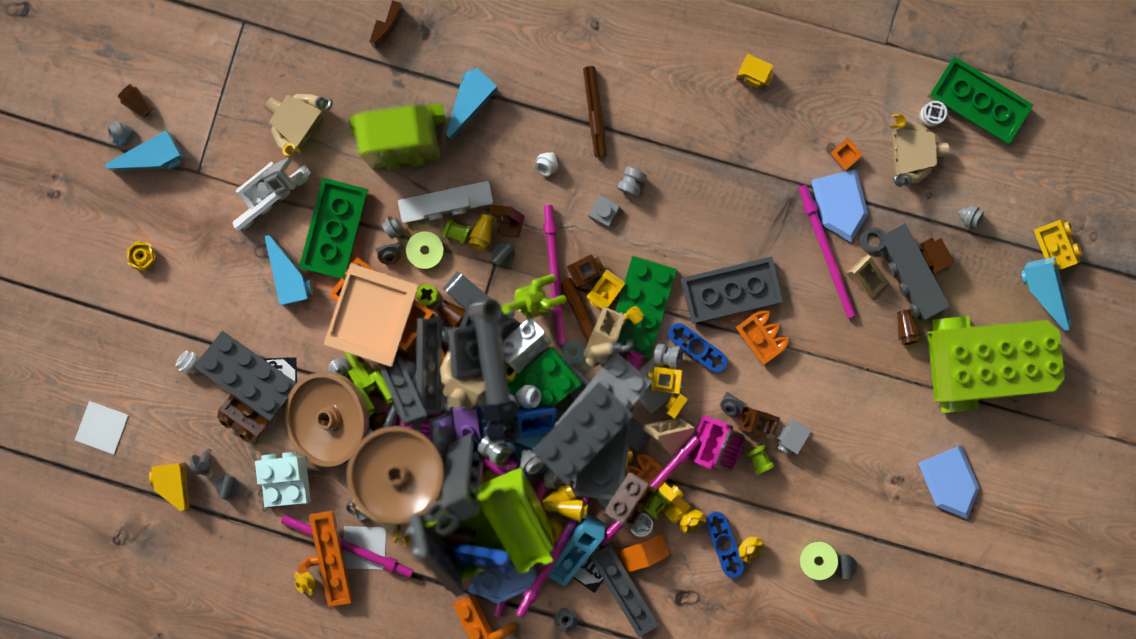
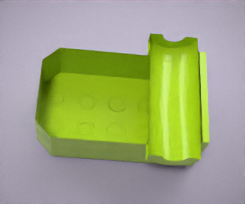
(398, 135)
(992, 361)
(508, 522)

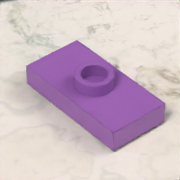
(467, 422)

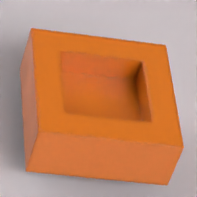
(846, 154)

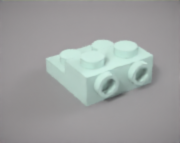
(283, 479)

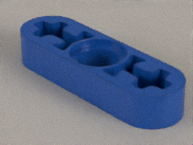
(687, 331)
(724, 563)

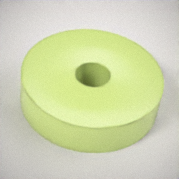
(414, 247)
(808, 563)

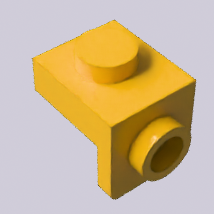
(605, 290)
(678, 506)

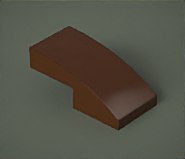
(384, 29)

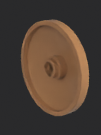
(326, 418)
(395, 474)

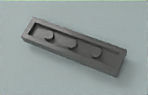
(429, 363)
(402, 392)
(624, 590)

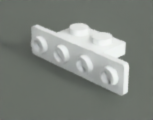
(261, 198)
(444, 202)

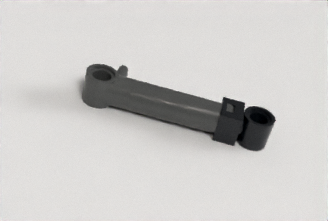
(499, 407)

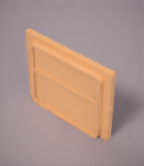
(371, 314)

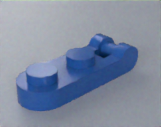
(483, 558)

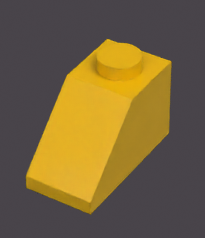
(171, 484)

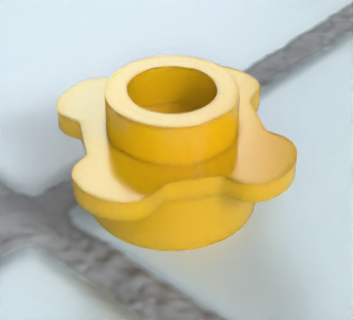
(304, 583)

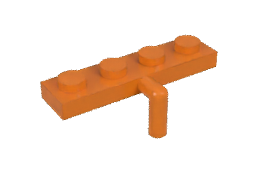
(329, 558)
(475, 622)

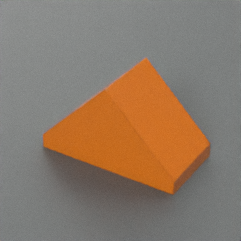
(644, 553)

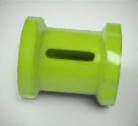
(456, 231)
(435, 295)
(760, 459)
(656, 504)

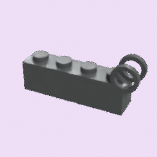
(910, 268)
(460, 484)

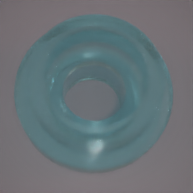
(572, 344)

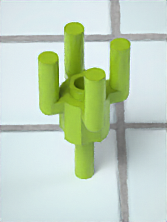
(531, 299)
(367, 381)

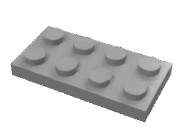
(620, 379)

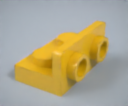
(1057, 242)

